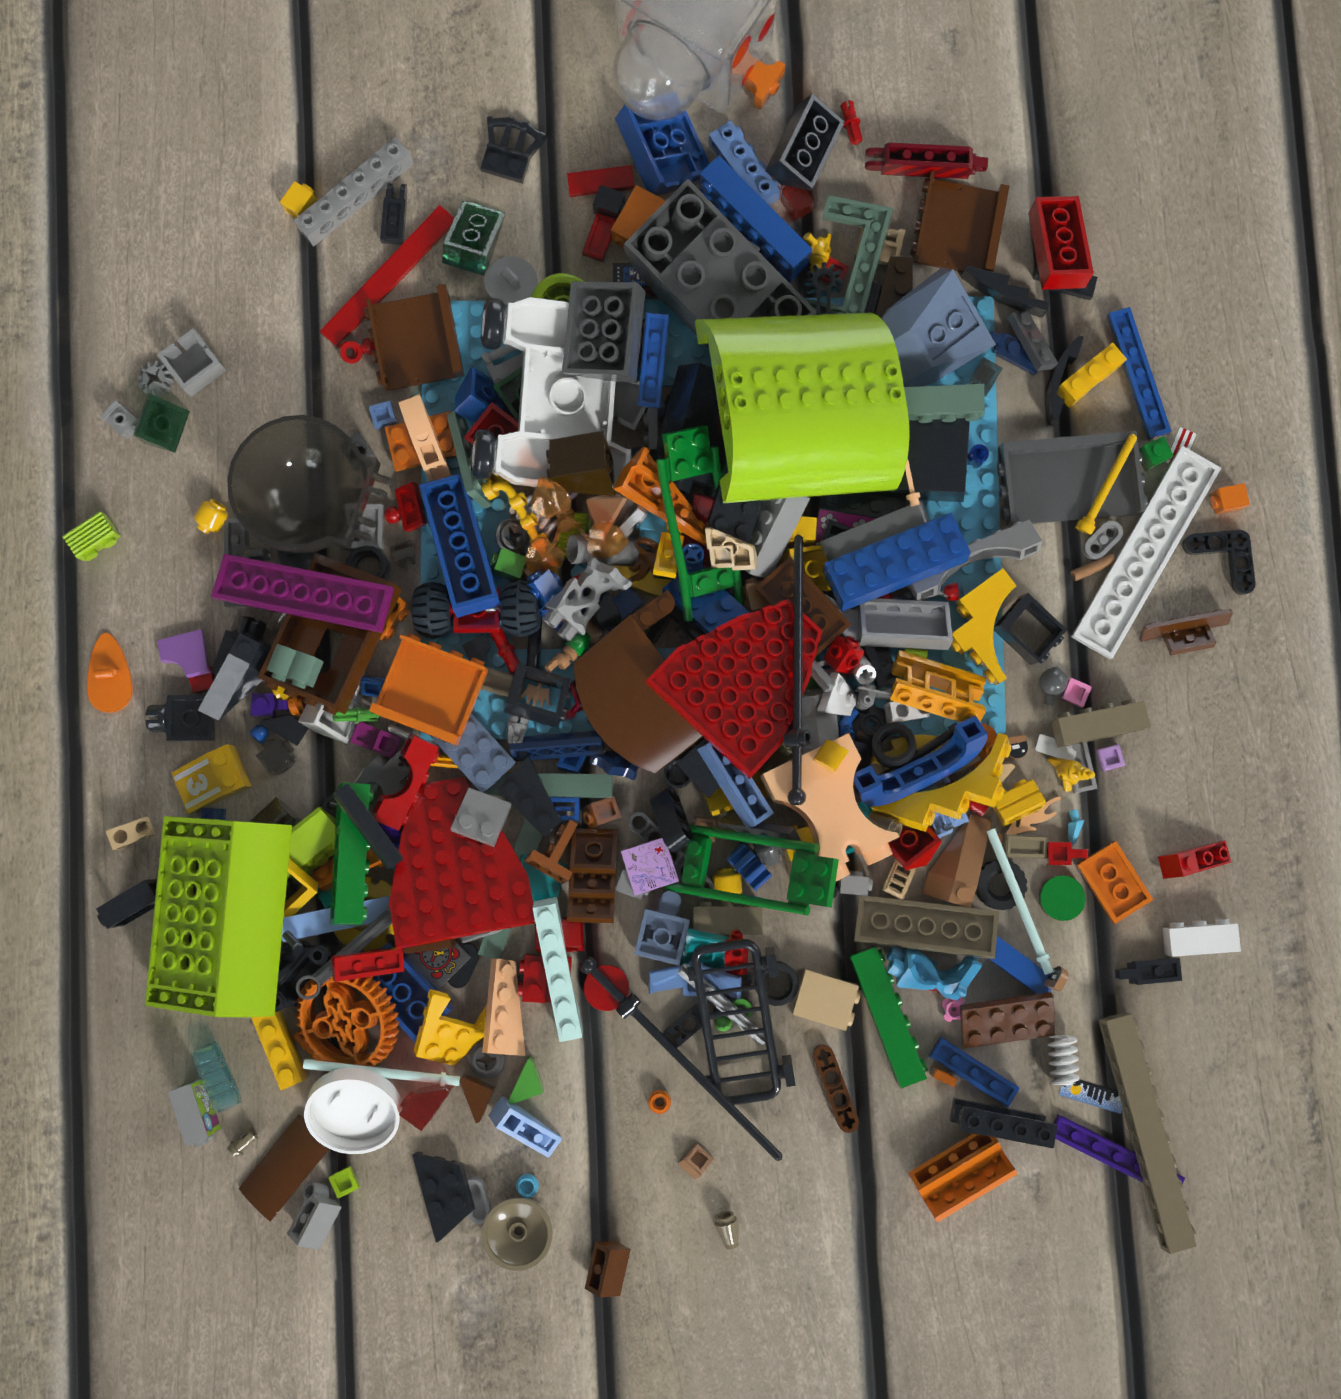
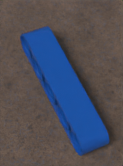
(1020, 967)

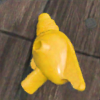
(821, 249)
(1070, 771)

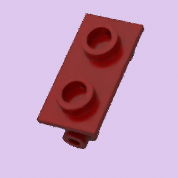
(737, 956)

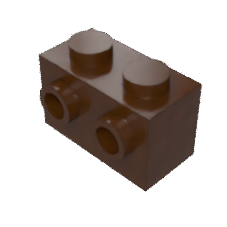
(607, 1269)

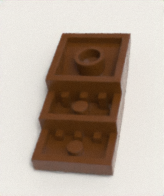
(593, 876)

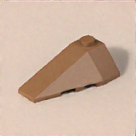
(959, 866)

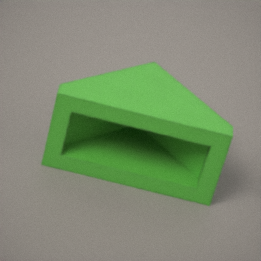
(528, 1084)

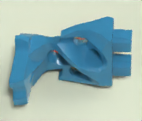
(919, 972)

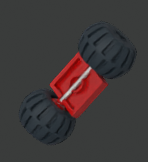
(435, 617)

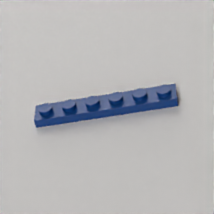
(1139, 373)

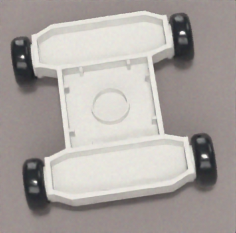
(550, 401)

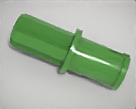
(356, 715)

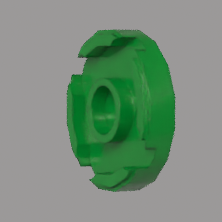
(1062, 898)

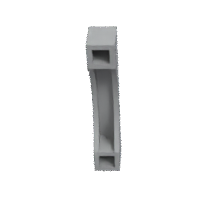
(1014, 543)

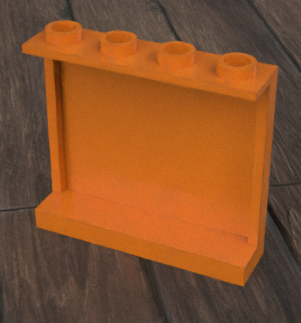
(430, 689)

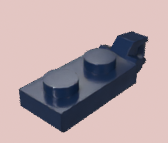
(1012, 351)

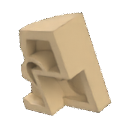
(729, 551)

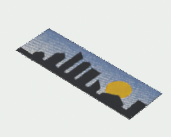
(1093, 1095)

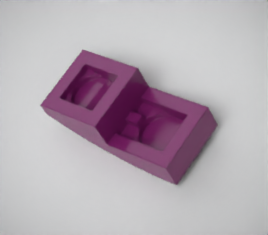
(375, 739)

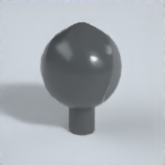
(1053, 683)

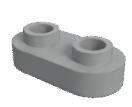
(1102, 541)

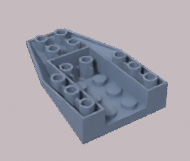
(936, 329)

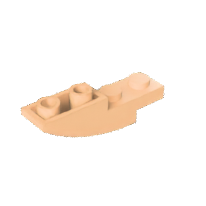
(424, 438)

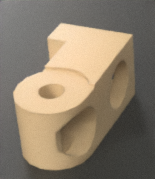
(130, 833)

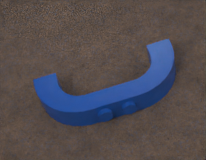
(884, 789)

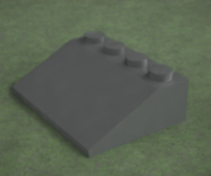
(604, 330)

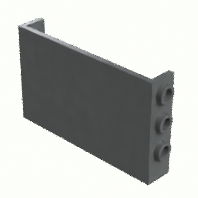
(1063, 476)

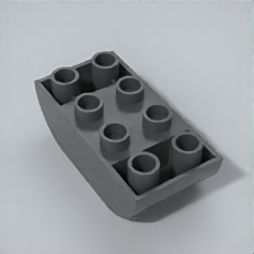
(706, 265)

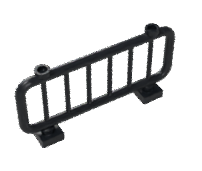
(760, 964)

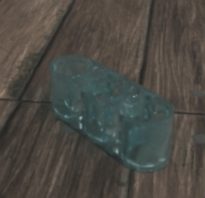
(216, 1077)

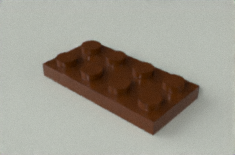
(780, 587)
(1007, 1020)

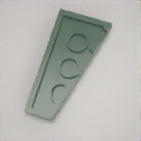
(463, 449)

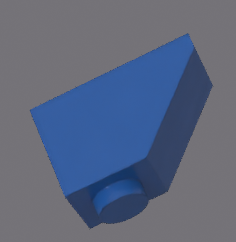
(475, 396)

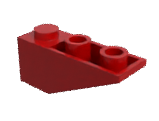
(1194, 860)

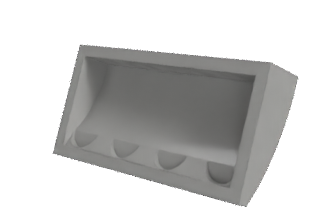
(905, 624)

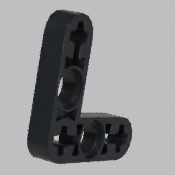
(1234, 550)

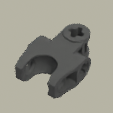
(386, 773)

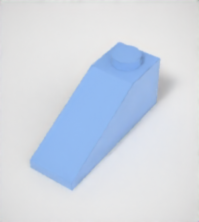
(524, 1127)

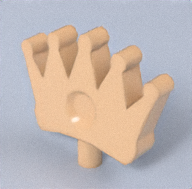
(537, 694)

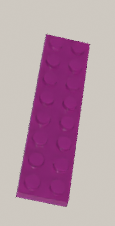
(303, 593)

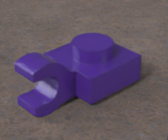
(266, 704)

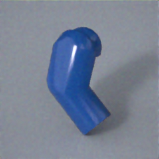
(845, 724)

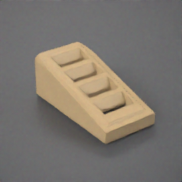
(904, 885)

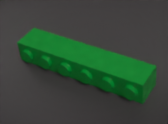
(350, 866)
(887, 1016)

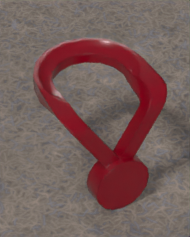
(576, 708)

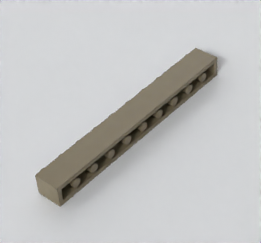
(1148, 1133)

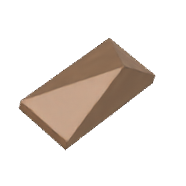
(605, 507)

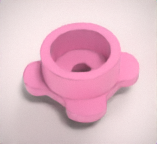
(948, 1005)

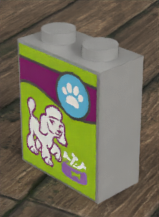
(194, 1113)

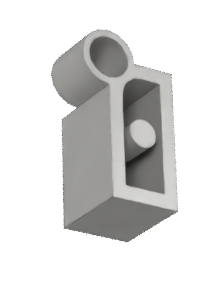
(314, 1216)

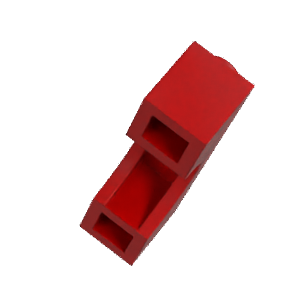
(394, 808)

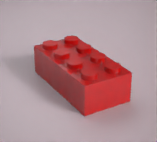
(1060, 242)

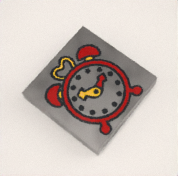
(441, 964)

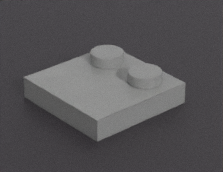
(481, 817)

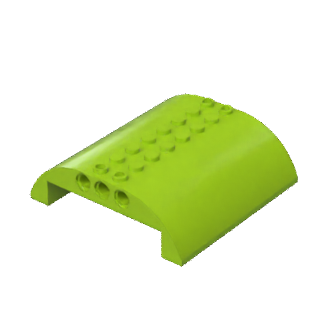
(808, 405)

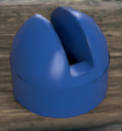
(259, 733)

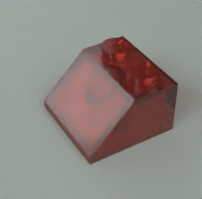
(422, 1105)

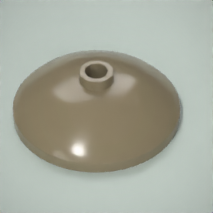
(513, 1249)

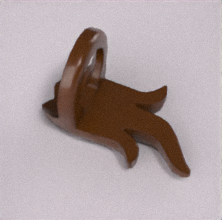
(646, 558)

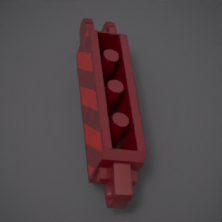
(921, 159)

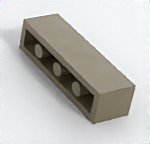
(1100, 724)

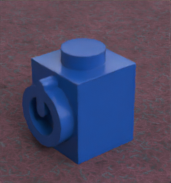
(544, 585)

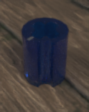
(977, 455)

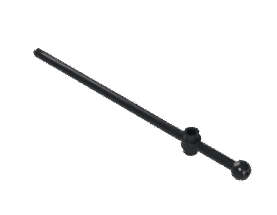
(797, 737)
(629, 1006)

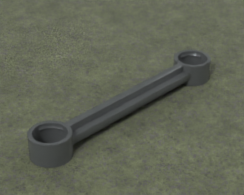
(354, 946)

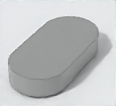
(480, 1199)

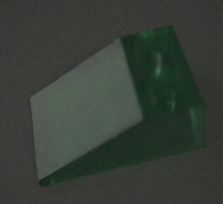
(472, 237)

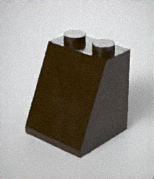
(582, 464)

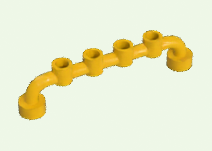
(517, 502)

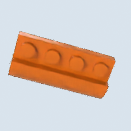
(961, 1174)

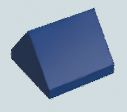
(371, 685)

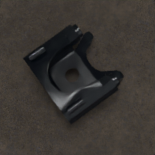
(298, 961)

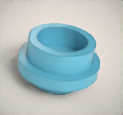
(527, 1186)

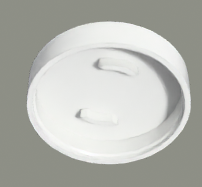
(353, 1110)

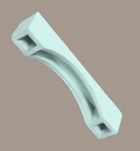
(557, 969)

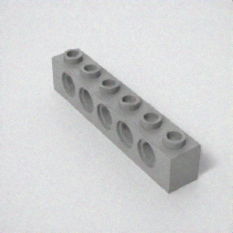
(354, 191)

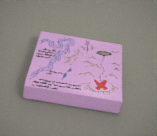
(649, 866)

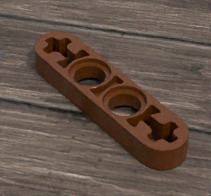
(834, 1088)

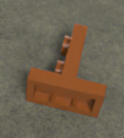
(549, 864)

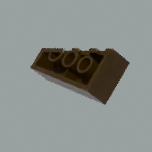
(896, 282)

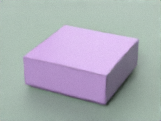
(1110, 757)

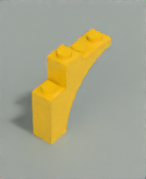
(976, 635)

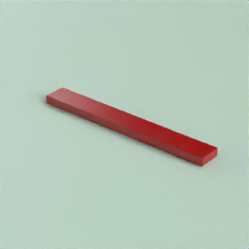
(388, 275)

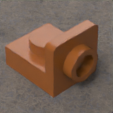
(601, 812)

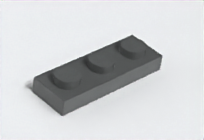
(1032, 340)

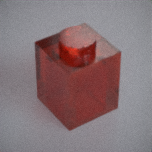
(796, 201)

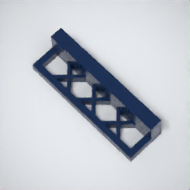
(558, 746)

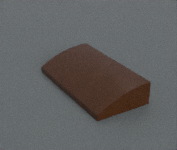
(283, 1169)

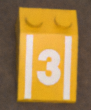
(211, 778)

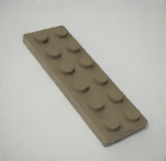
(927, 926)

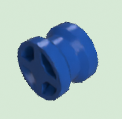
(694, 552)

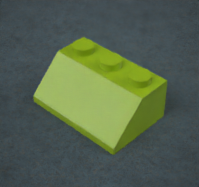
(312, 841)

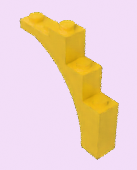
(980, 786)

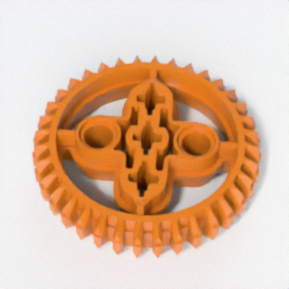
(348, 1021)

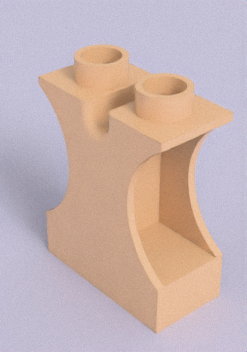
(832, 808)

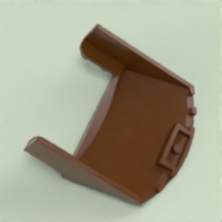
(621, 704)

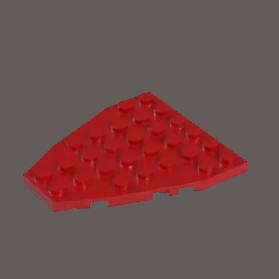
(739, 682)
(452, 882)

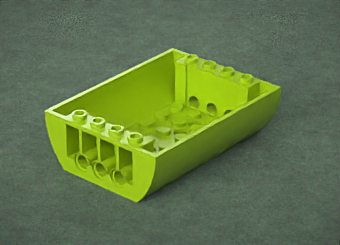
(231, 917)

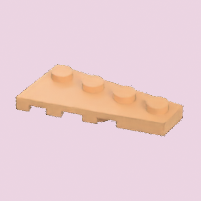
(503, 1014)

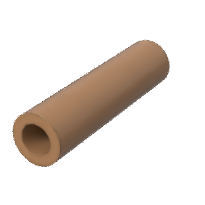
(1093, 567)

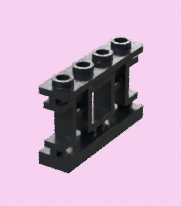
(1003, 1123)

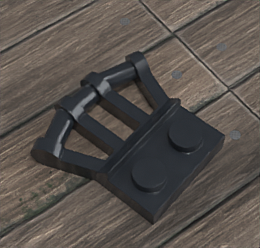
(505, 161)

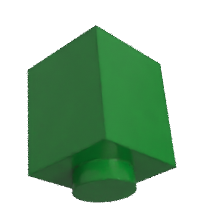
(1155, 453)

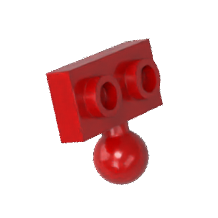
(409, 508)

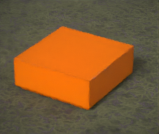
(943, 1076)

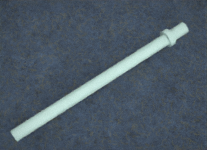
(1042, 956)
(441, 1079)

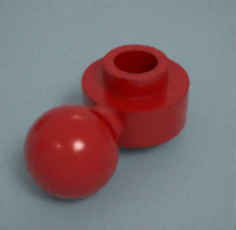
(366, 347)

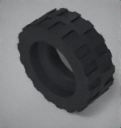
(987, 896)

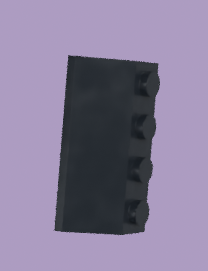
(805, 144)

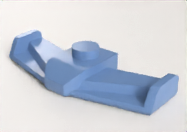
(669, 978)

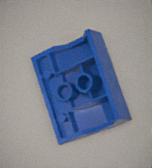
(663, 150)

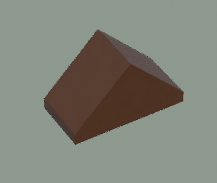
(477, 1095)

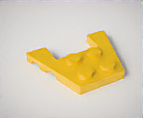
(443, 1037)

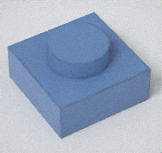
(382, 415)

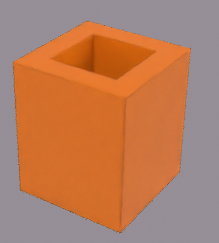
(1229, 498)

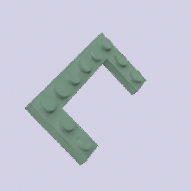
(875, 221)

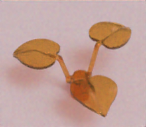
(553, 499)

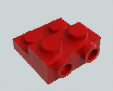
(535, 985)

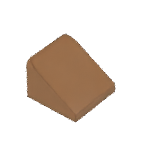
(696, 1161)

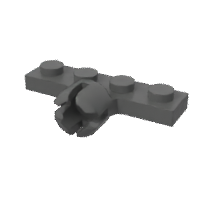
(237, 544)
(766, 854)

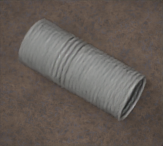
(578, 553)

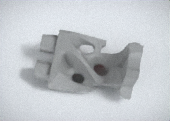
(569, 602)

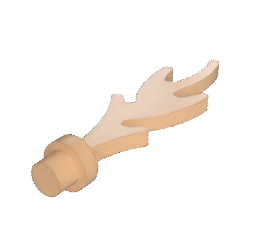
(912, 497)
(1034, 818)

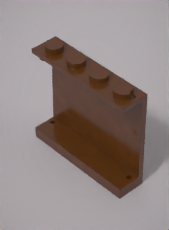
(958, 225)
(414, 340)

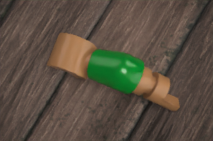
(575, 647)

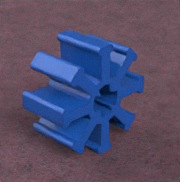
(749, 866)

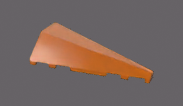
(641, 484)

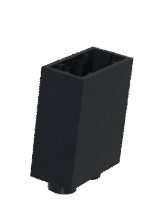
(690, 405)
(936, 461)

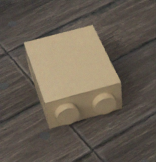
(826, 999)

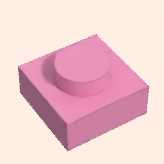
(1076, 692)

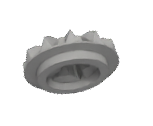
(155, 388)

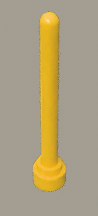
(1087, 523)

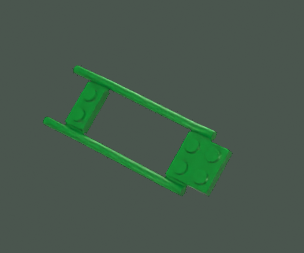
(688, 456)
(810, 879)

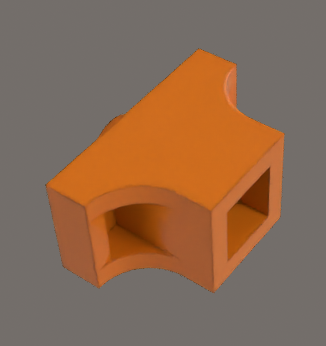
(764, 81)

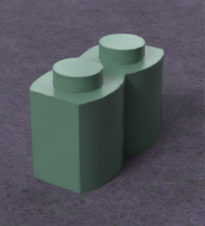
(294, 666)

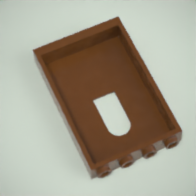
(337, 685)

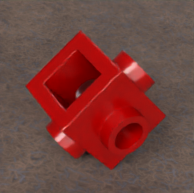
(844, 654)

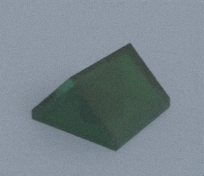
(161, 423)

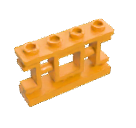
(922, 673)

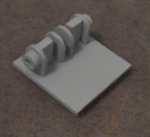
(867, 693)

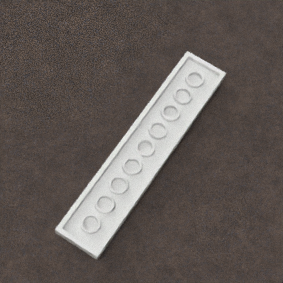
(1146, 552)

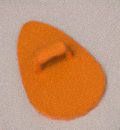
(108, 676)

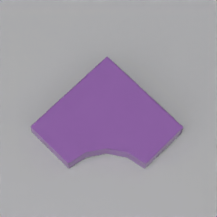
(187, 651)

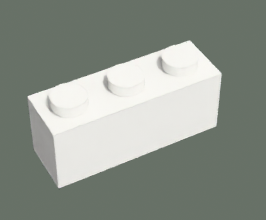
(1201, 938)

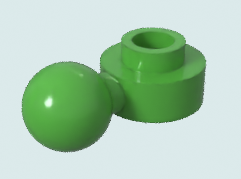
(724, 1023)

